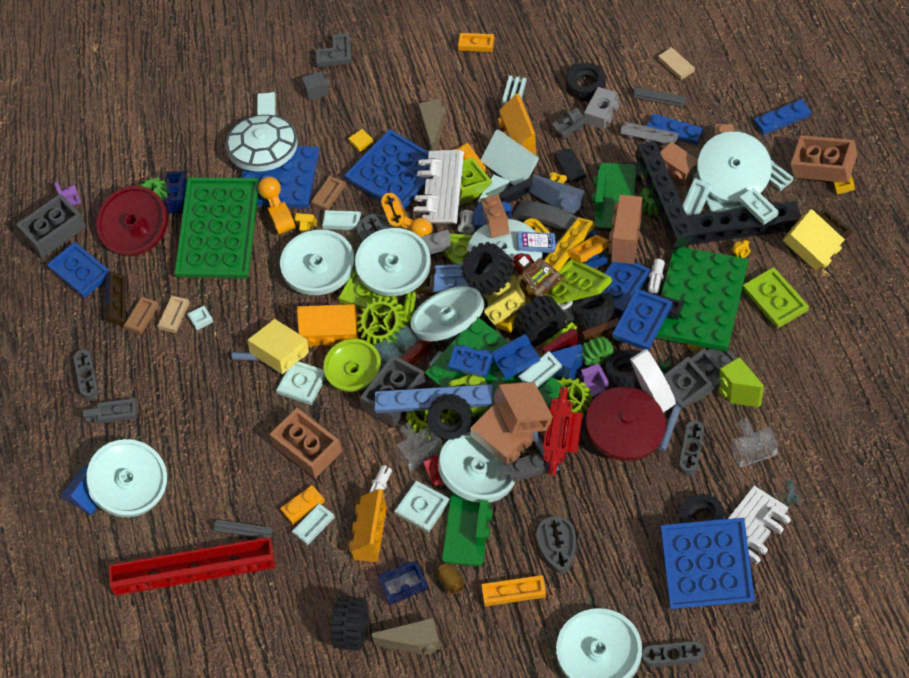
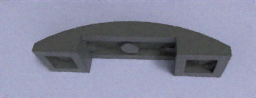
(545, 214)

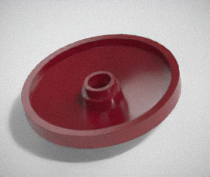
(132, 221)
(625, 423)

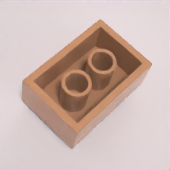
(824, 159)
(625, 229)
(306, 443)

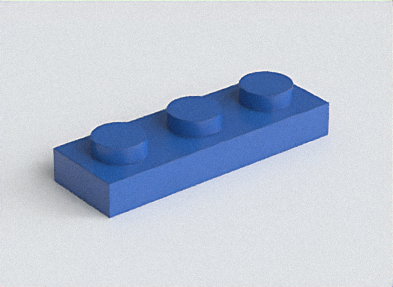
(782, 117)
(686, 132)

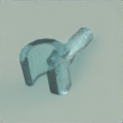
(792, 495)

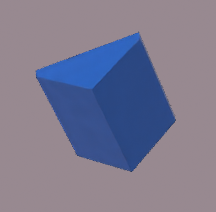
(571, 362)
(77, 493)

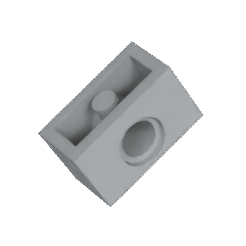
(601, 108)

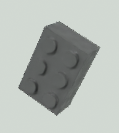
(51, 225)
(394, 376)

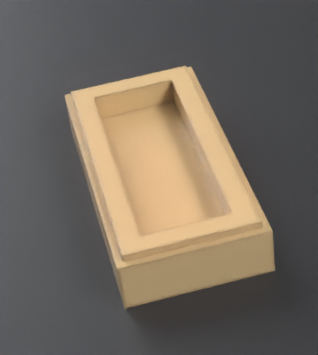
(676, 63)
(173, 314)

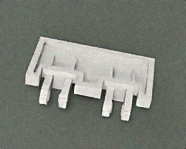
(443, 190)
(757, 510)

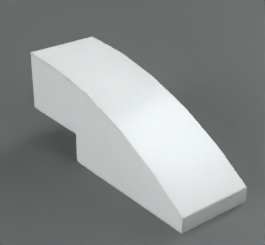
(652, 379)

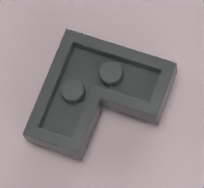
(338, 55)

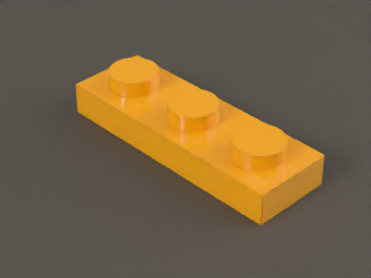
(513, 590)

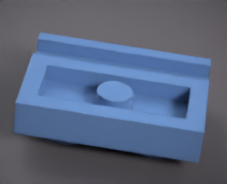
(448, 277)

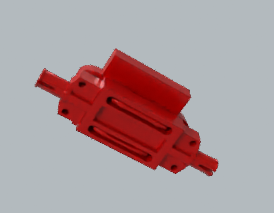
(562, 432)

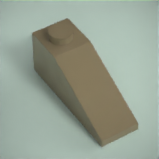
(432, 117)
(414, 637)

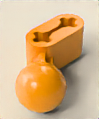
(269, 189)
(419, 226)

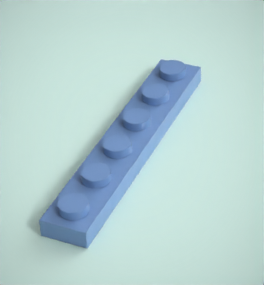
(422, 398)

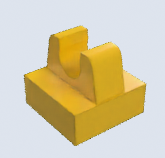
(305, 221)

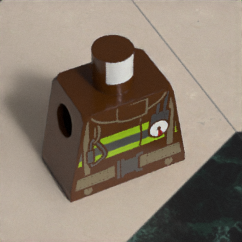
(537, 277)

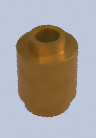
(450, 578)

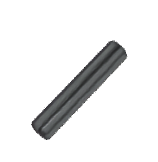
(658, 96)
(242, 529)

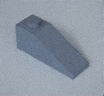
(557, 194)

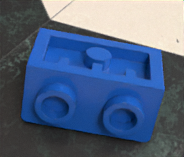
(515, 356)
(471, 361)

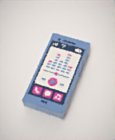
(536, 242)

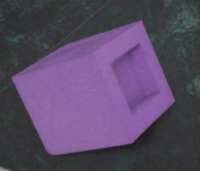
(69, 193)
(594, 380)

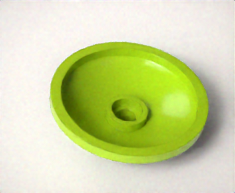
(350, 356)

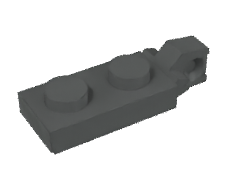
(112, 411)
(523, 468)

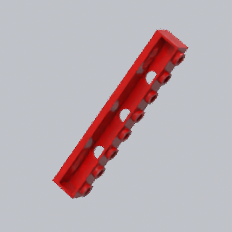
(175, 570)

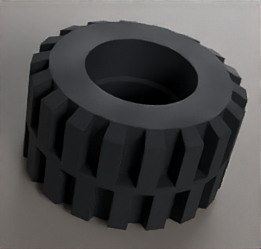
(495, 277)
(540, 319)
(349, 623)

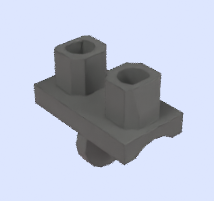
(570, 122)

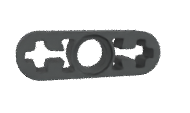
(91, 380)
(685, 454)
(656, 650)

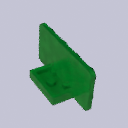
(611, 182)
(466, 531)

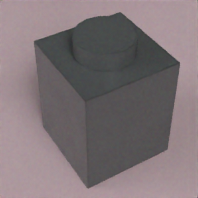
(316, 85)

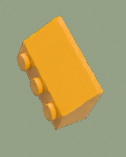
(517, 123)
(327, 324)
(369, 527)

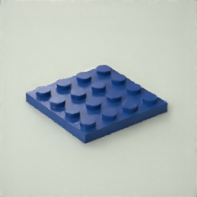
(390, 168)
(294, 177)
(707, 563)

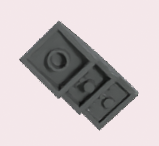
(697, 376)

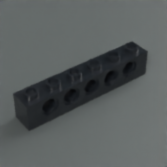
(664, 194)
(728, 224)

